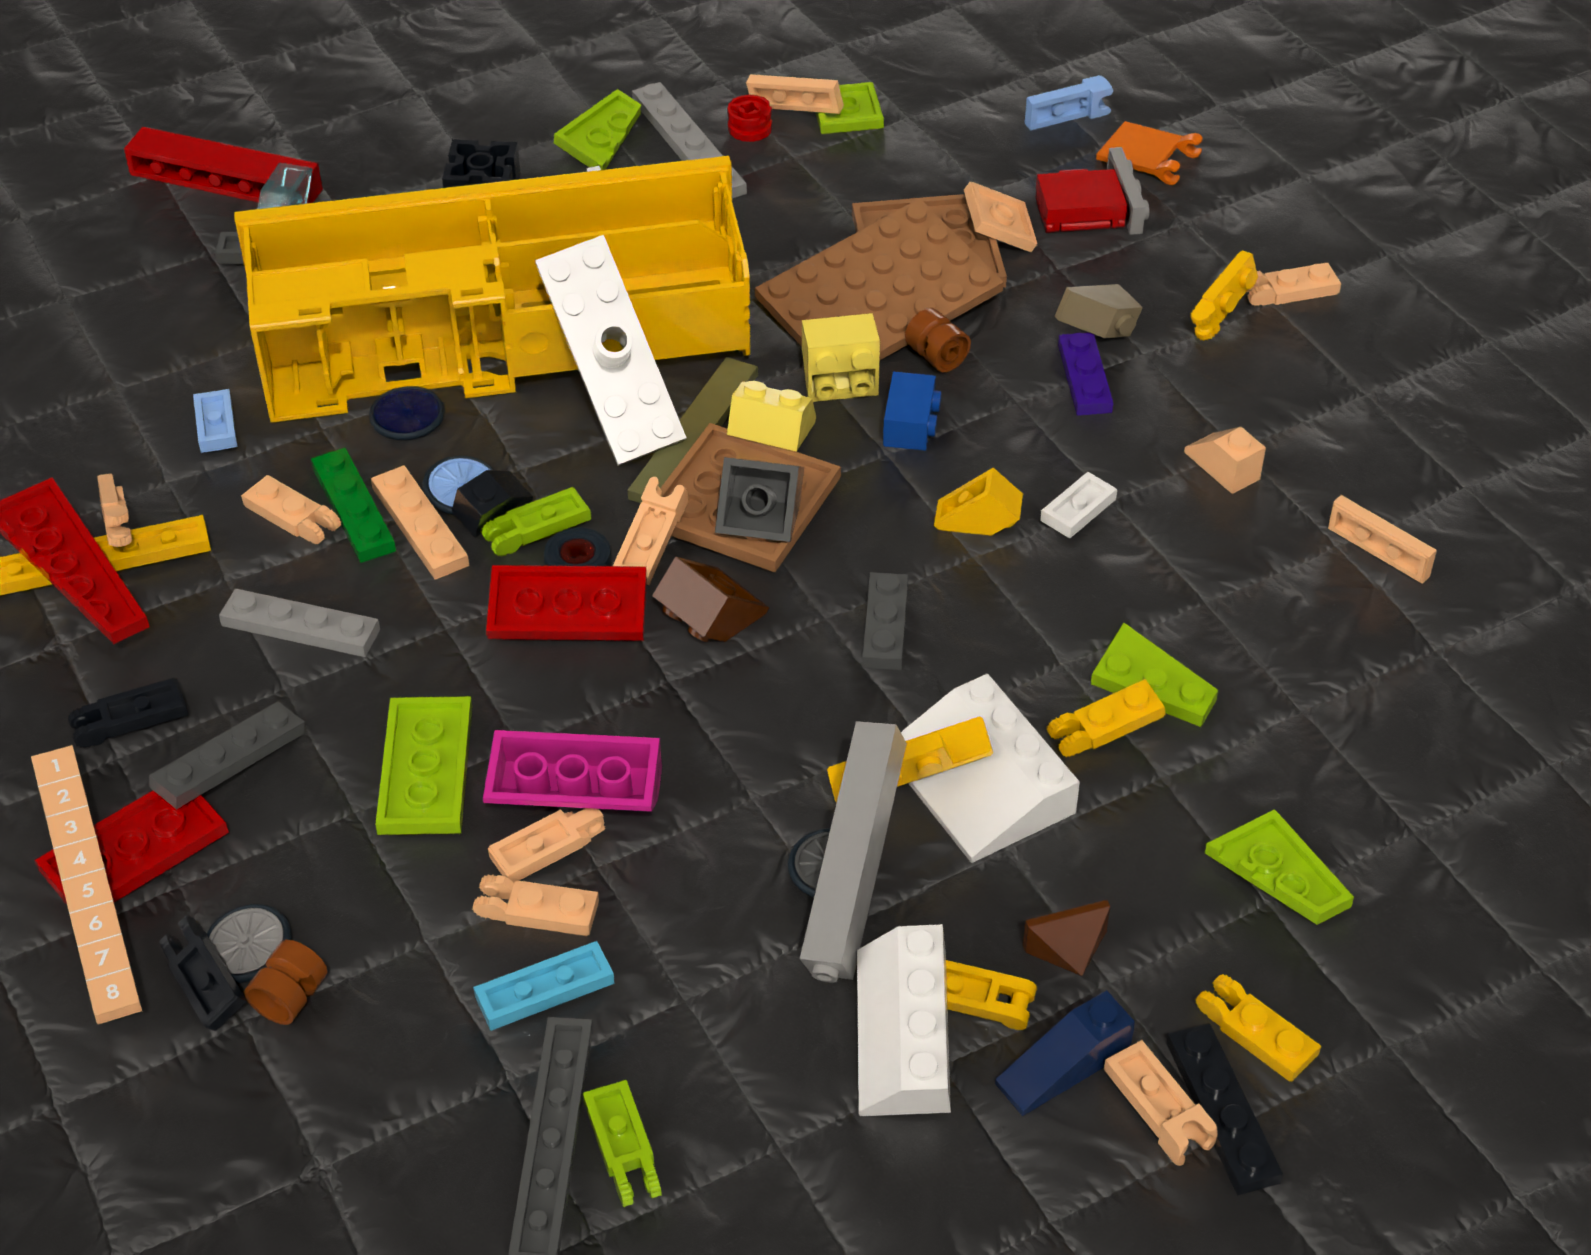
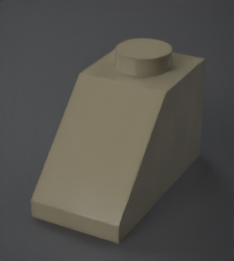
(1099, 310)

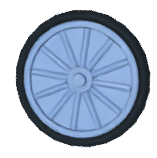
(449, 474)

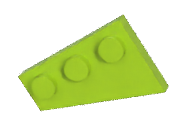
(600, 130)
(1135, 658)
(1283, 866)

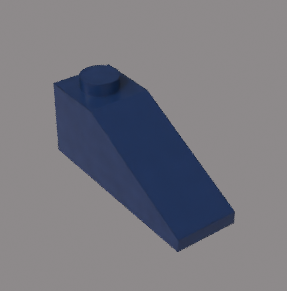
(1067, 1053)

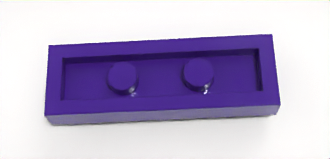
(1085, 374)

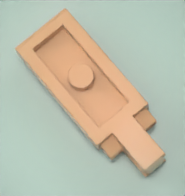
(545, 842)

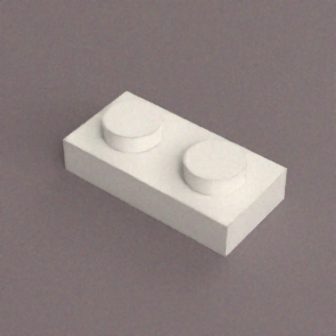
(1078, 504)

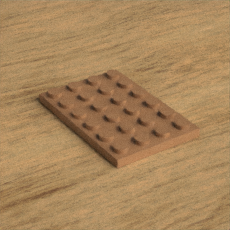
(884, 270)

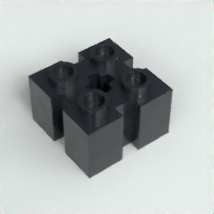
(481, 164)

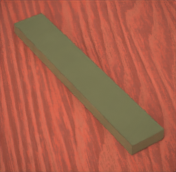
(709, 406)

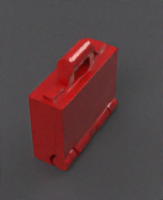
(1080, 200)

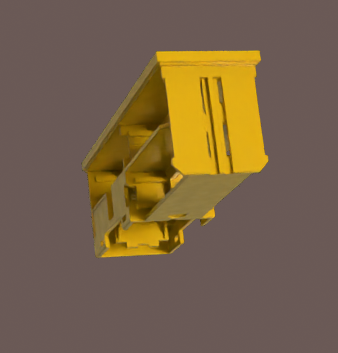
(457, 279)

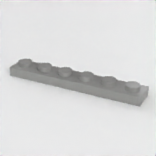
(679, 129)

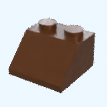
(707, 600)

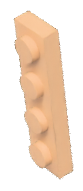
(420, 522)

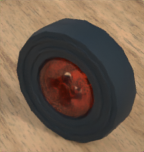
(577, 541)

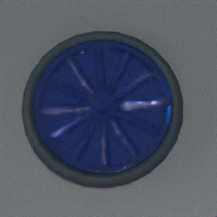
(406, 413)

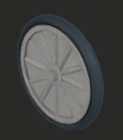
(248, 938)

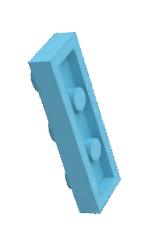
(543, 985)

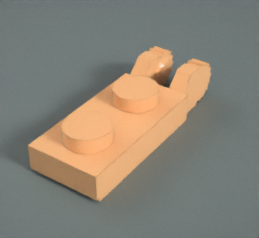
(1294, 285)
(290, 509)
(113, 511)
(537, 905)

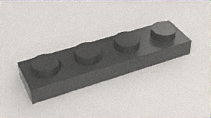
(226, 754)

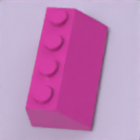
(574, 770)

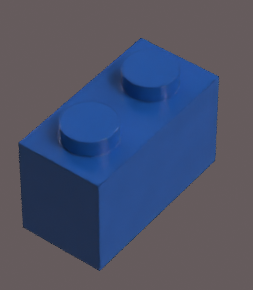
(910, 411)

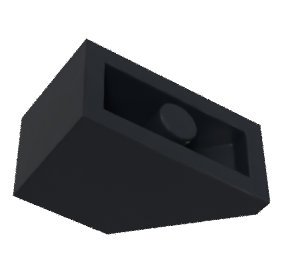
(487, 498)

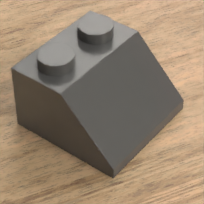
(759, 499)

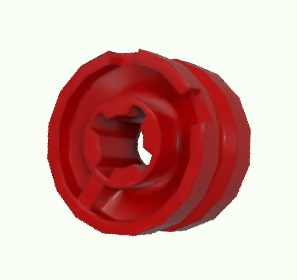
(749, 118)

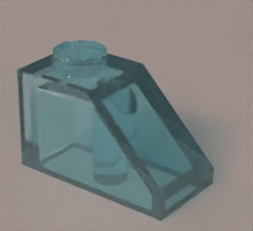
(286, 186)

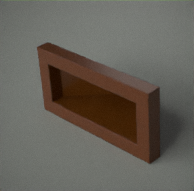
(1068, 936)

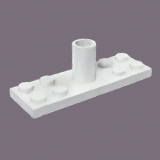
(621, 384)

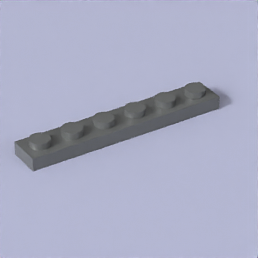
(552, 1138)

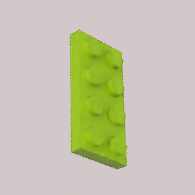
(424, 766)

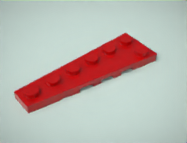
(63, 550)

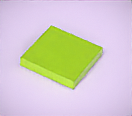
(859, 111)

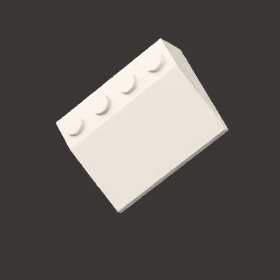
(1001, 795)

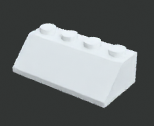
(903, 1023)

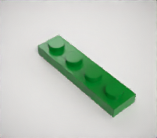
(353, 505)

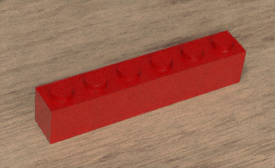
(208, 164)

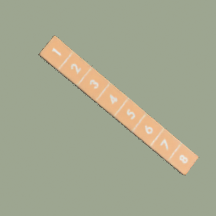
(86, 886)

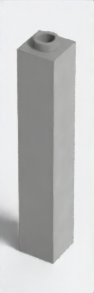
(853, 851)

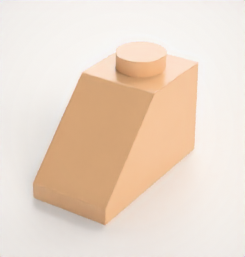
(1229, 457)

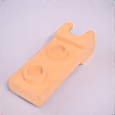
(652, 527)
(1160, 1101)

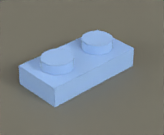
(215, 420)

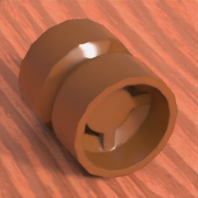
(937, 340)
(283, 986)

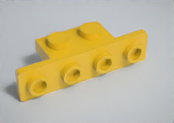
(934, 752)

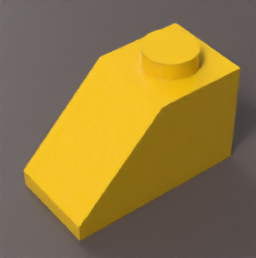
(980, 506)

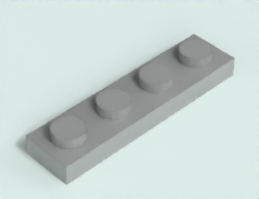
(300, 622)

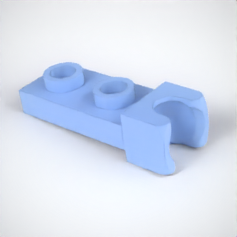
(1068, 103)

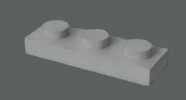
(1137, 208)

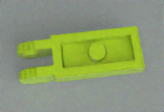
(536, 521)
(621, 1138)

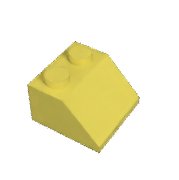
(770, 415)

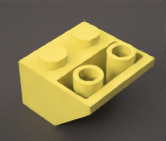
(841, 357)

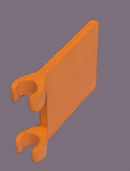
(1151, 149)

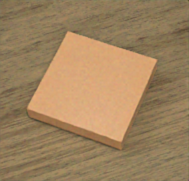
(1000, 216)

